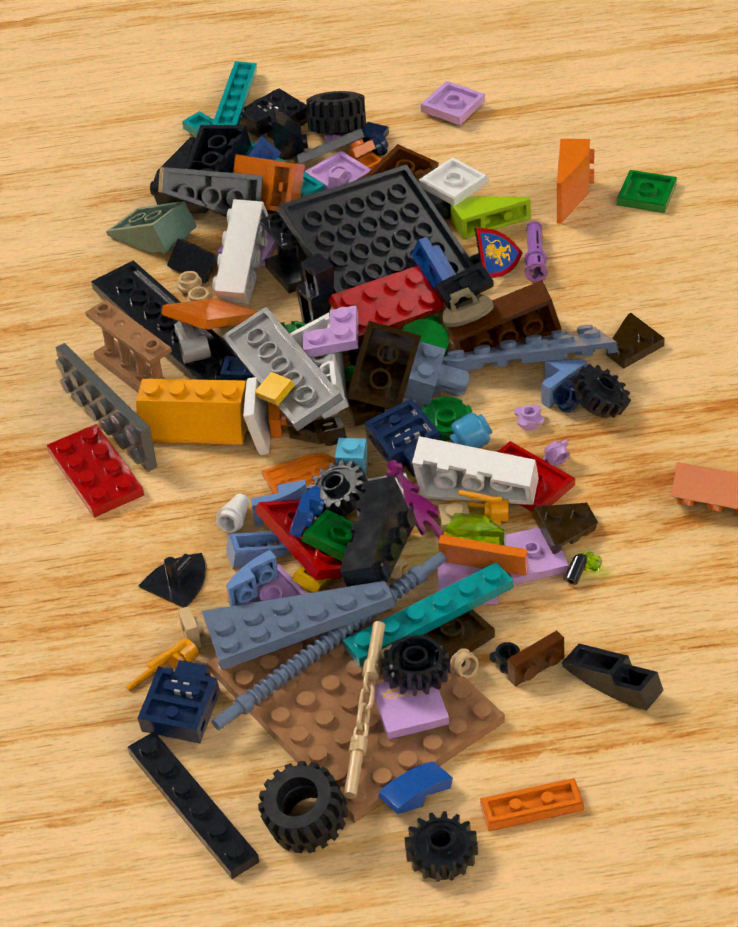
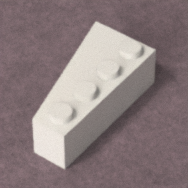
(240, 252)
(330, 364)
(449, 467)

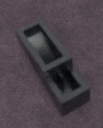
(316, 288)
(614, 675)

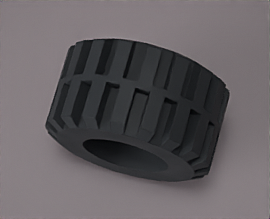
(336, 112)
(290, 788)

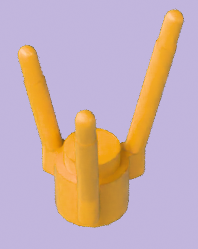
(494, 507)
(182, 650)

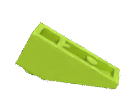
(489, 212)

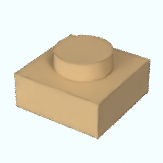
(448, 510)
(190, 625)

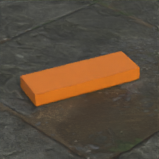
(483, 554)
(531, 804)

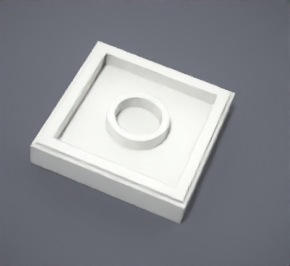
(453, 181)
(257, 417)

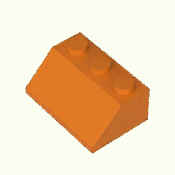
(705, 485)

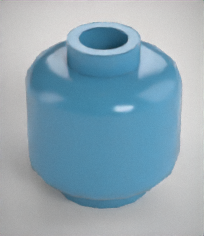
(471, 431)

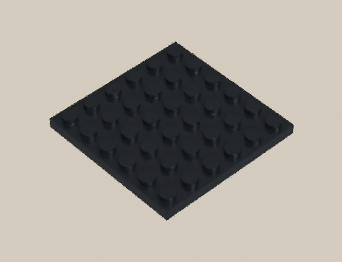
(371, 227)

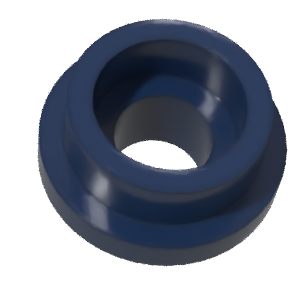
(380, 143)
(566, 399)

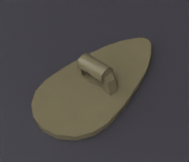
(467, 311)

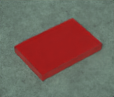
(551, 483)

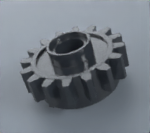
(600, 391)
(340, 487)
(415, 664)
(441, 847)

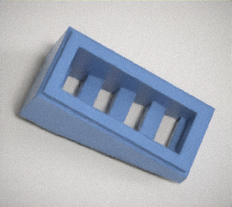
(246, 546)

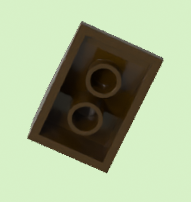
(383, 366)

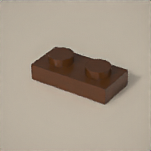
(535, 658)

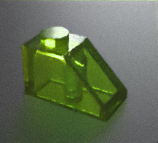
(475, 528)

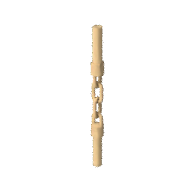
(359, 743)

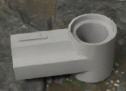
(191, 342)

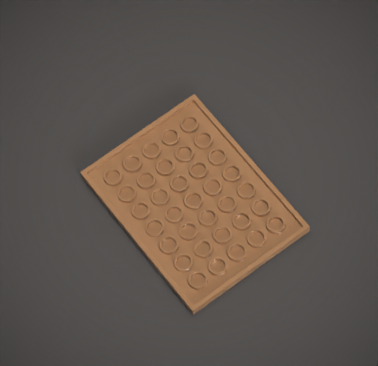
(319, 712)

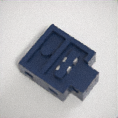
(398, 430)
(180, 702)

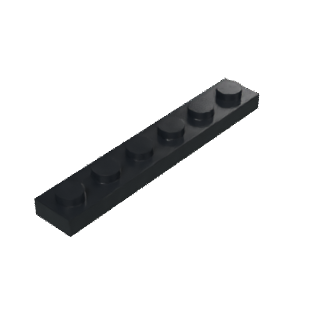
(193, 805)

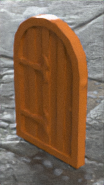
(297, 470)

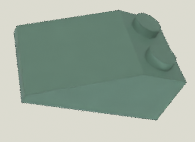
(155, 227)

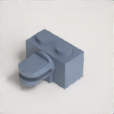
(431, 375)

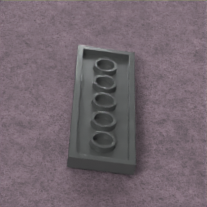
(106, 407)

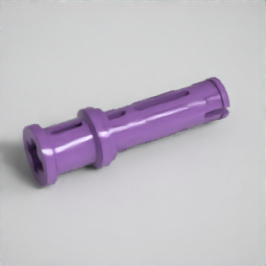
(535, 257)

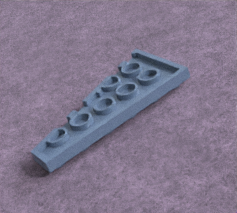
(535, 349)
(269, 625)

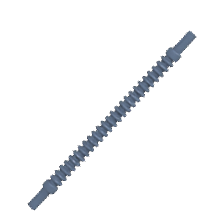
(245, 703)

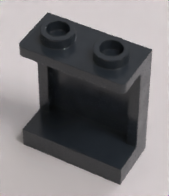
(287, 263)

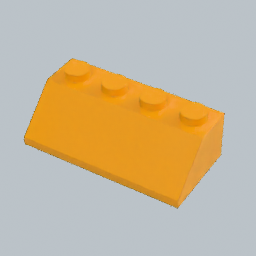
(193, 410)

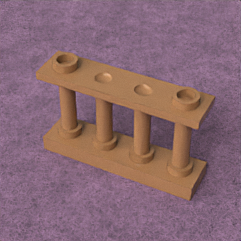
(130, 336)

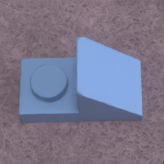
(558, 374)

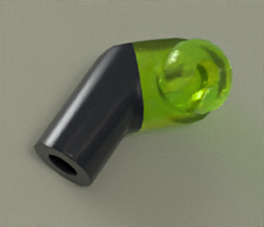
(580, 563)

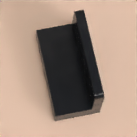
(194, 258)
(474, 278)

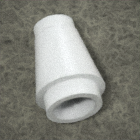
(233, 514)

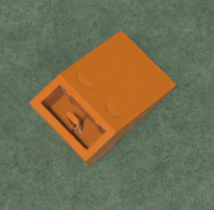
(280, 179)

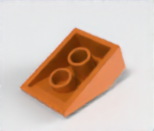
(573, 175)

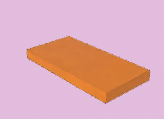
(208, 313)

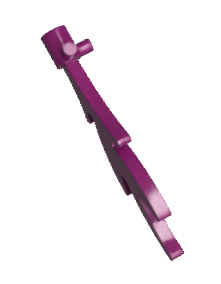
(419, 504)

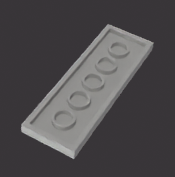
(267, 348)

